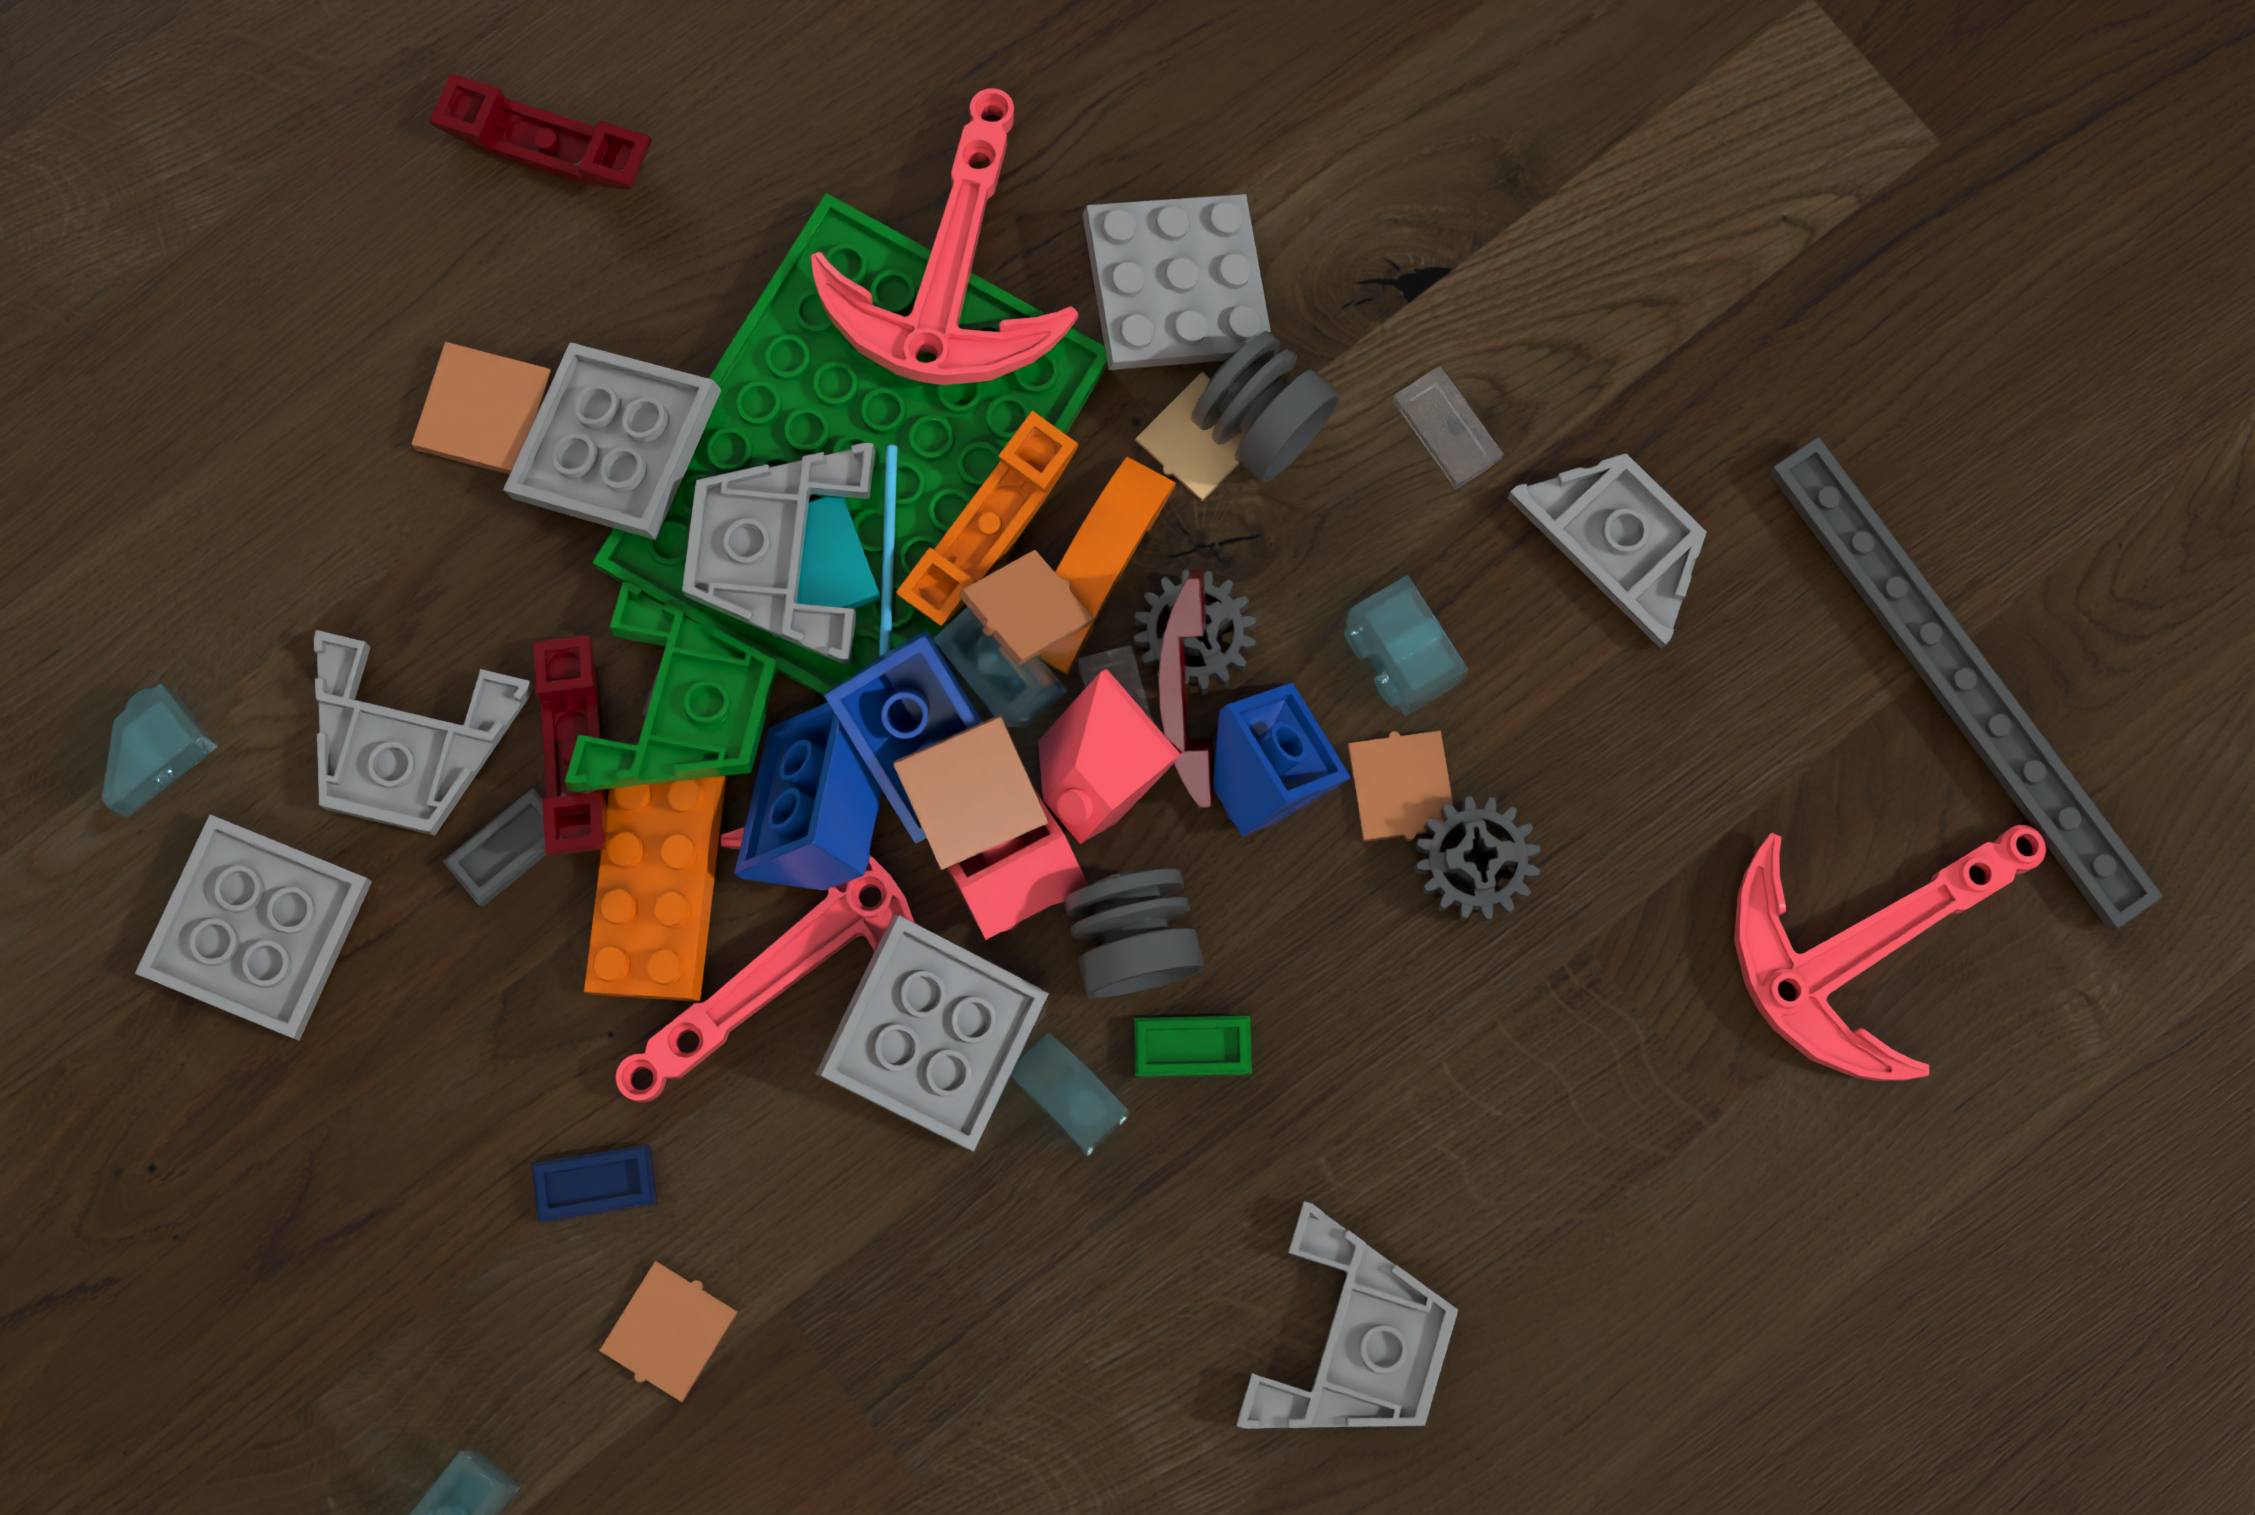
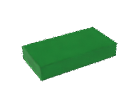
(1192, 1046)

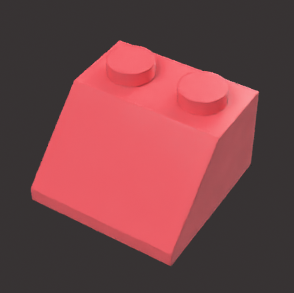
(1018, 877)

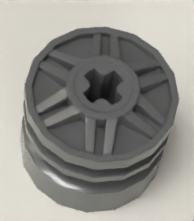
(1256, 399)
(1131, 922)

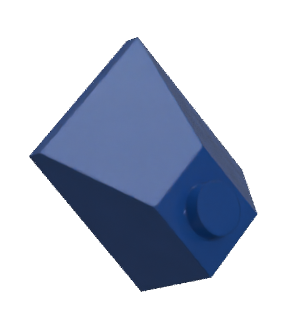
(1272, 759)

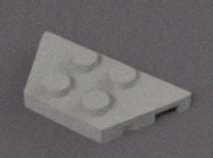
(1621, 537)

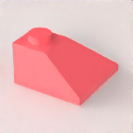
(1101, 758)

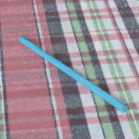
(888, 549)

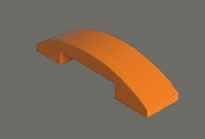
(991, 520)
(1106, 546)

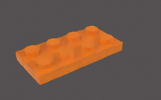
(655, 890)

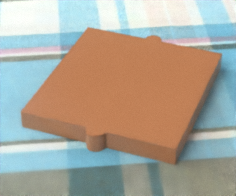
(1026, 607)
(1399, 784)
(668, 1331)

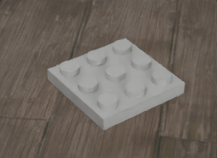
(1175, 279)
(612, 440)
(254, 927)
(932, 1033)

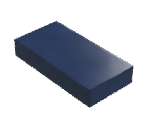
(594, 1184)

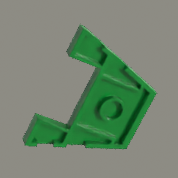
(702, 707)

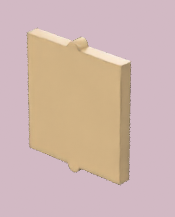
(1185, 448)

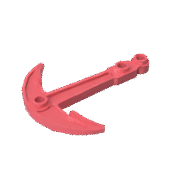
(935, 319)
(790, 958)
(1809, 1020)

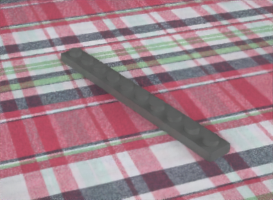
(1966, 685)

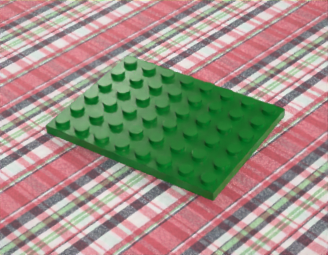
(804, 390)

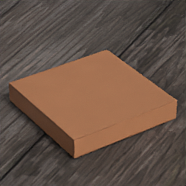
(480, 407)
(970, 792)

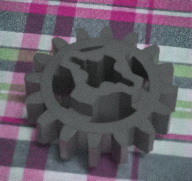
(1219, 616)
(1501, 854)

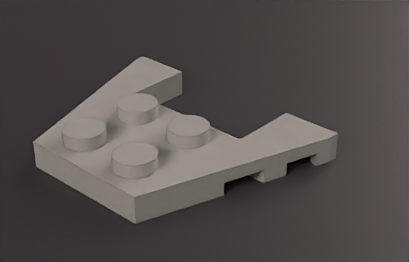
(751, 546)
(396, 762)
(1379, 1348)

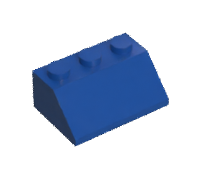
(899, 708)
(809, 806)

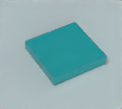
(833, 559)

